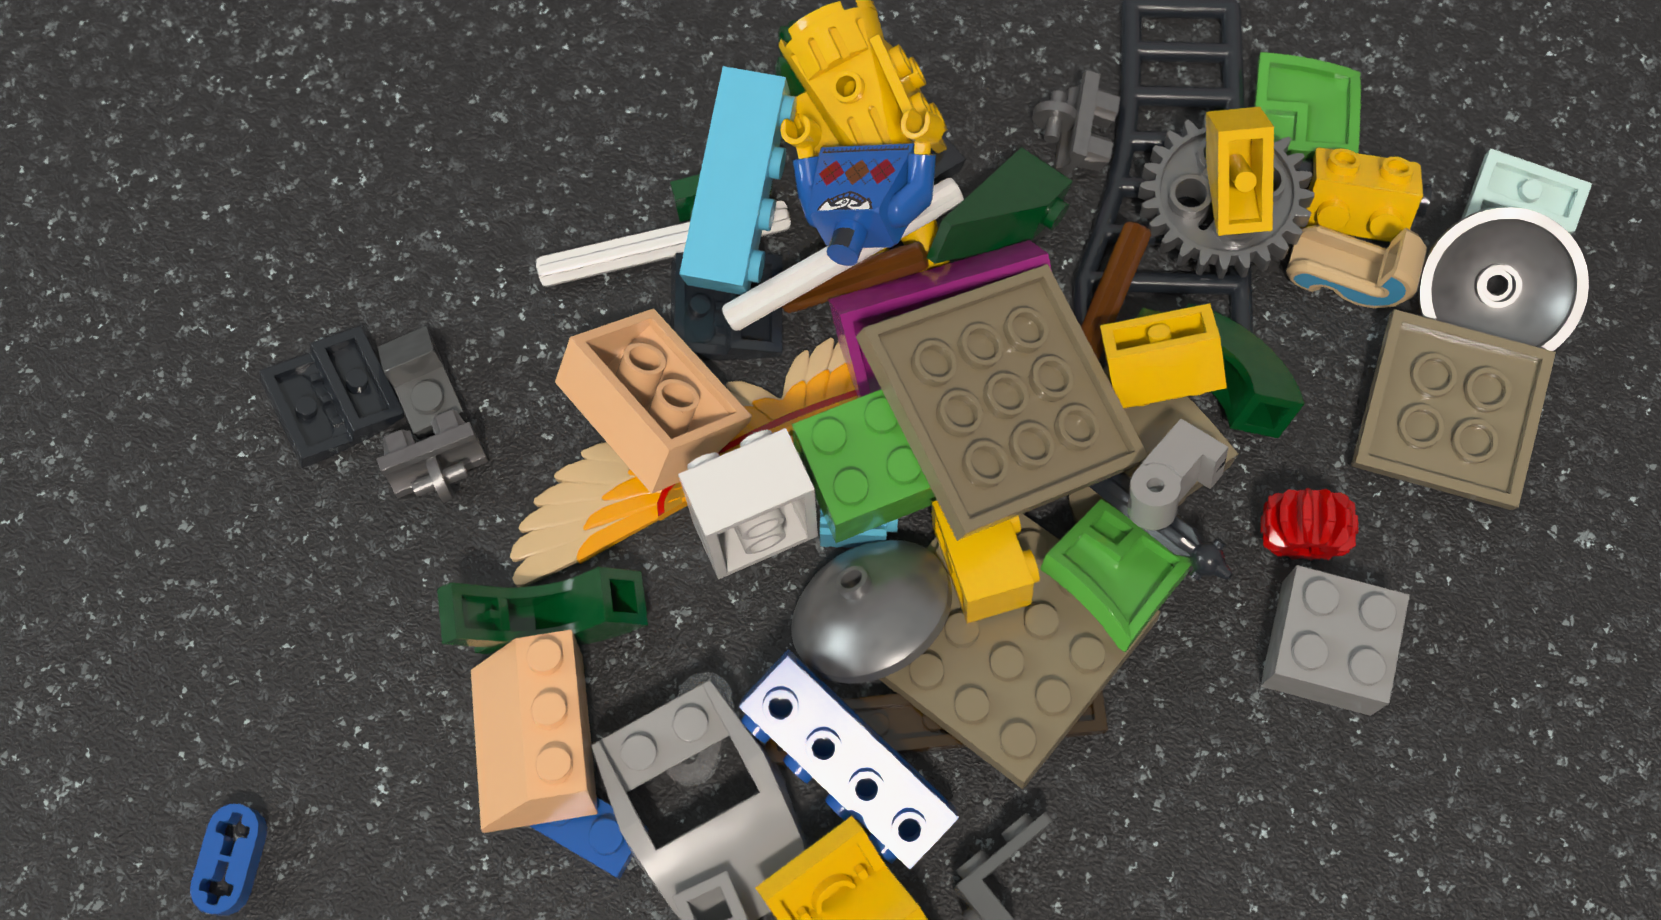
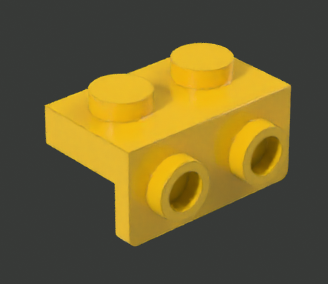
(1364, 193)

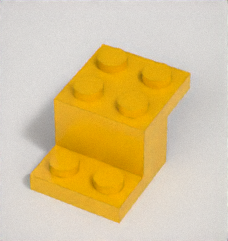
(838, 881)

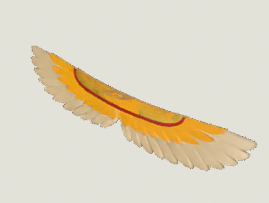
(606, 502)

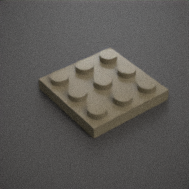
(1453, 409)

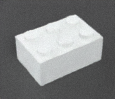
(750, 501)

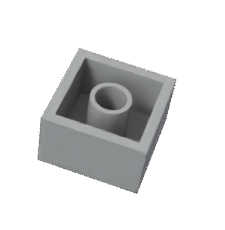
(1335, 640)

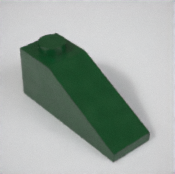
(1004, 209)

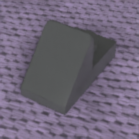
(419, 379)

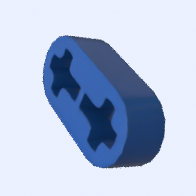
(216, 854)

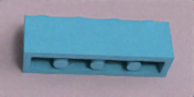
(737, 181)

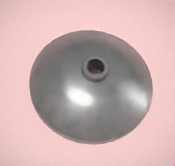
(1540, 270)
(871, 611)

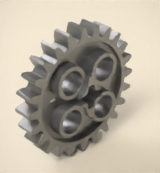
(1183, 172)

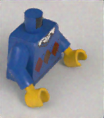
(864, 192)

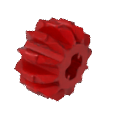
(1309, 524)

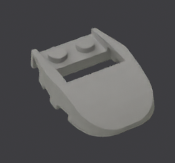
(745, 840)

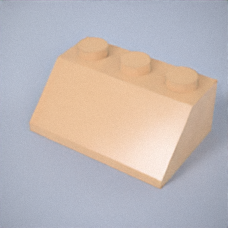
(649, 396)
(533, 733)

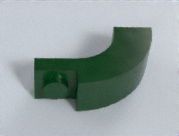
(1260, 388)

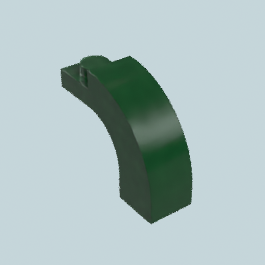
(591, 604)

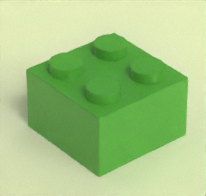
(861, 466)

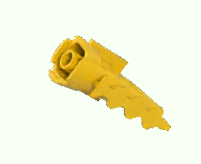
(856, 85)

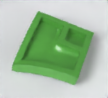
(1309, 102)
(1115, 571)

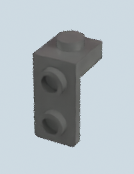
(972, 890)

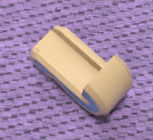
(1356, 268)

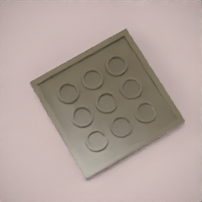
(1001, 399)
(1016, 677)

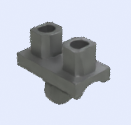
(1069, 122)
(433, 461)

